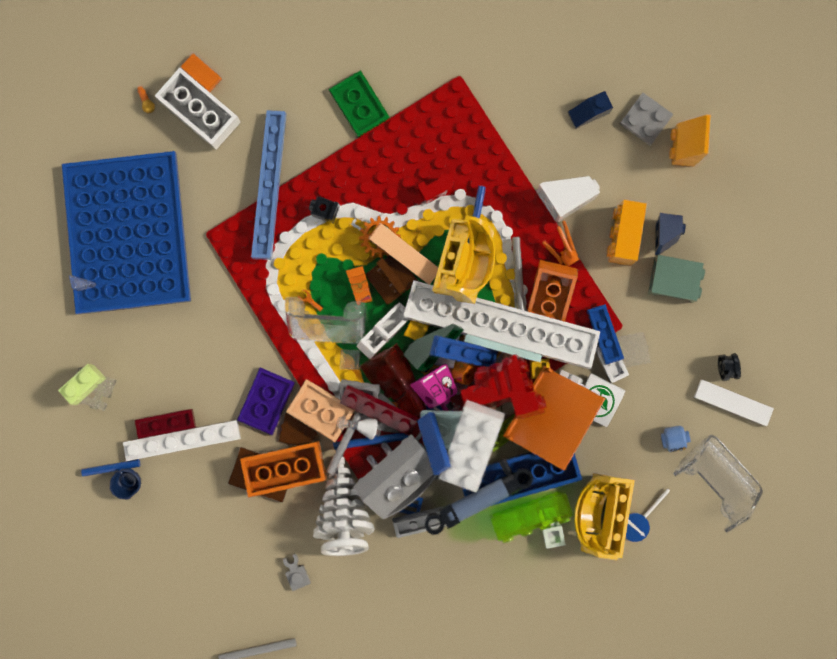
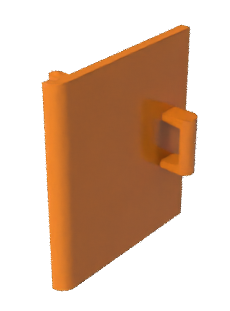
(565, 421)

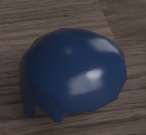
(125, 483)

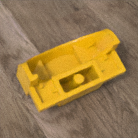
(466, 262)

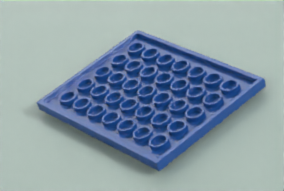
(126, 232)

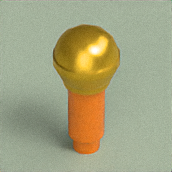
(147, 105)

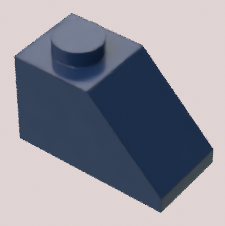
(590, 110)
(668, 231)

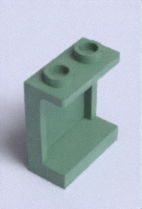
(676, 278)

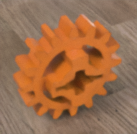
(366, 235)

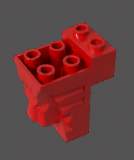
(505, 384)

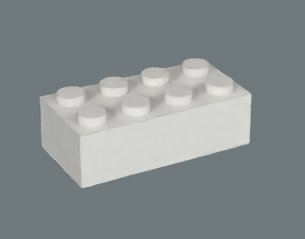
(197, 108)
(472, 445)

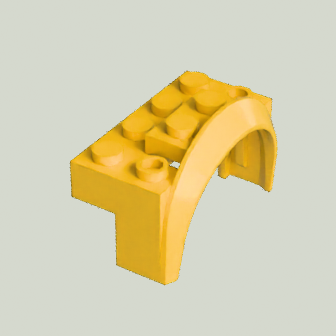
(588, 512)

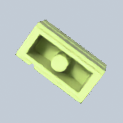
(82, 384)

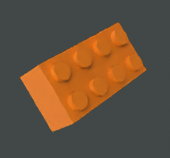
(283, 469)

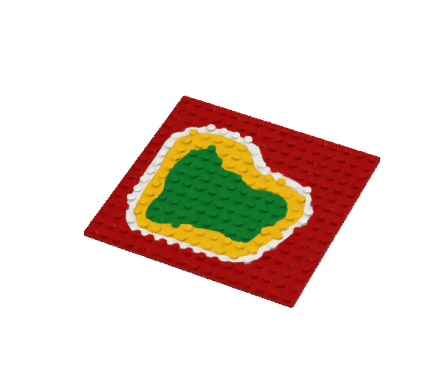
(381, 178)

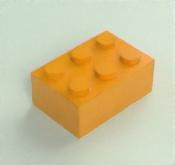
(626, 232)

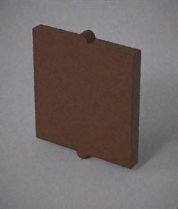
(296, 432)

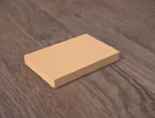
(319, 410)

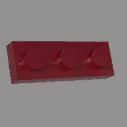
(165, 423)

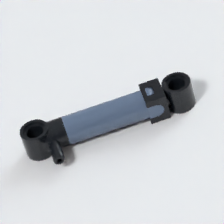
(475, 502)

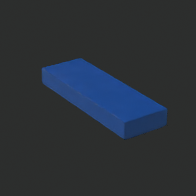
(608, 341)
(434, 443)

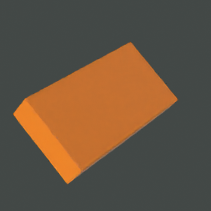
(201, 72)

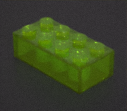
(530, 516)

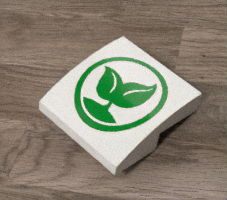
(612, 395)

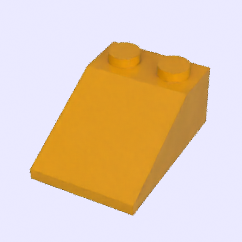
(690, 141)

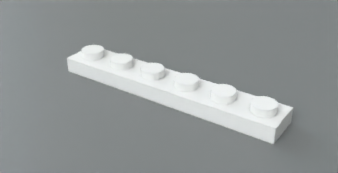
(181, 440)

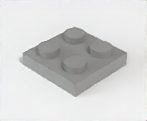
(646, 119)

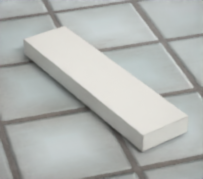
(733, 402)

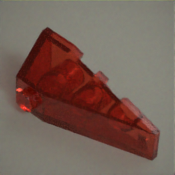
(394, 375)

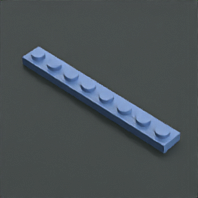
(269, 185)

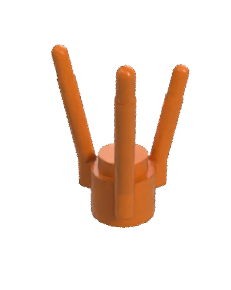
(569, 255)

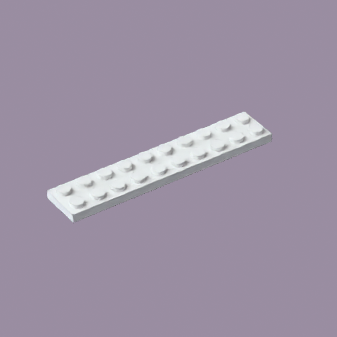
(504, 325)

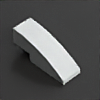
(383, 331)

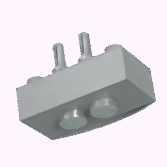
(396, 479)

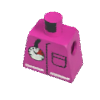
(436, 388)

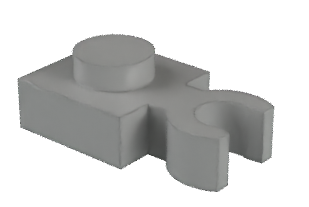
(297, 575)

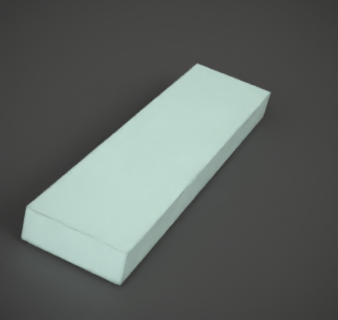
(503, 347)

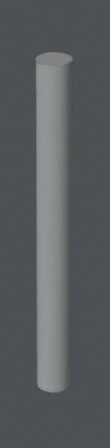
(518, 273)
(342, 446)
(259, 650)

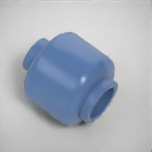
(675, 438)

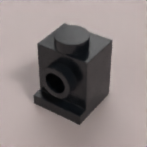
(327, 215)

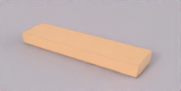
(404, 253)

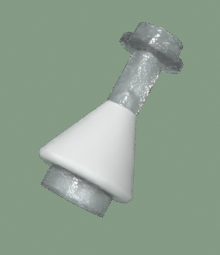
(368, 427)

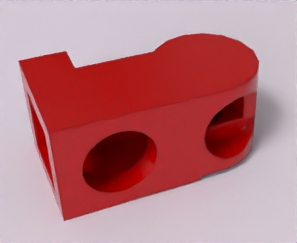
(436, 189)

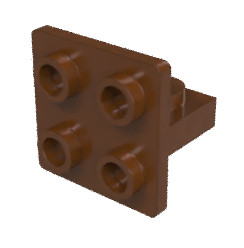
(390, 279)

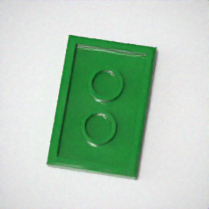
(359, 103)

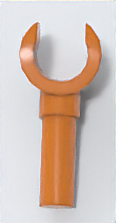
(308, 299)

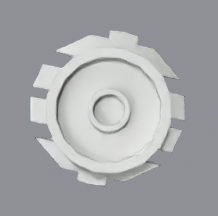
(342, 516)

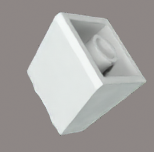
(567, 195)

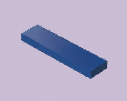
(463, 351)

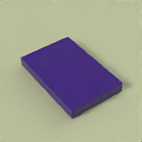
(266, 401)

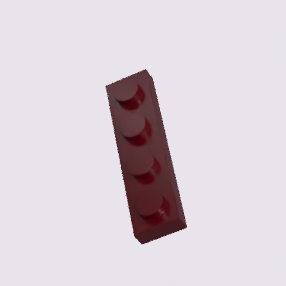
(378, 410)

